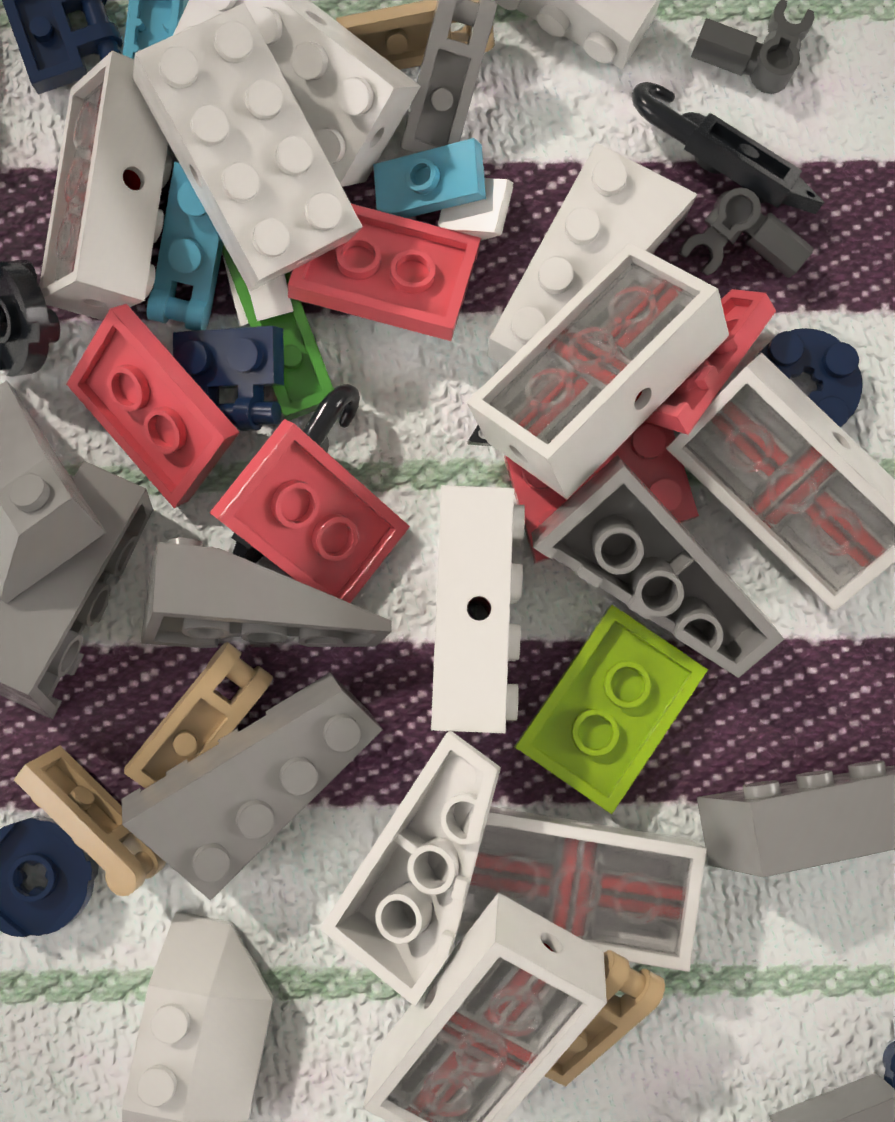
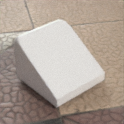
(482, 217)

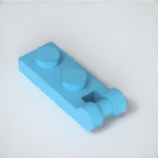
(187, 255)

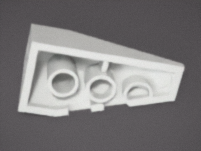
(415, 880)

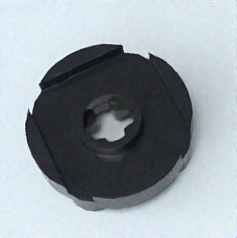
(25, 320)

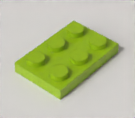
(611, 708)

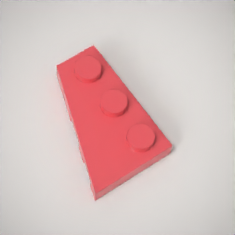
(745, 318)

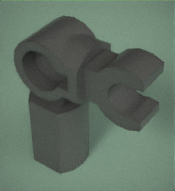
(767, 63)
(739, 213)

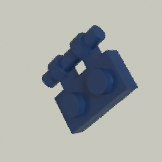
(49, 44)
(236, 359)

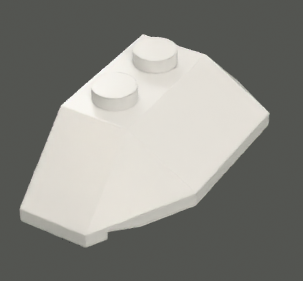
(199, 1028)

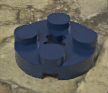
(828, 363)
(68, 874)

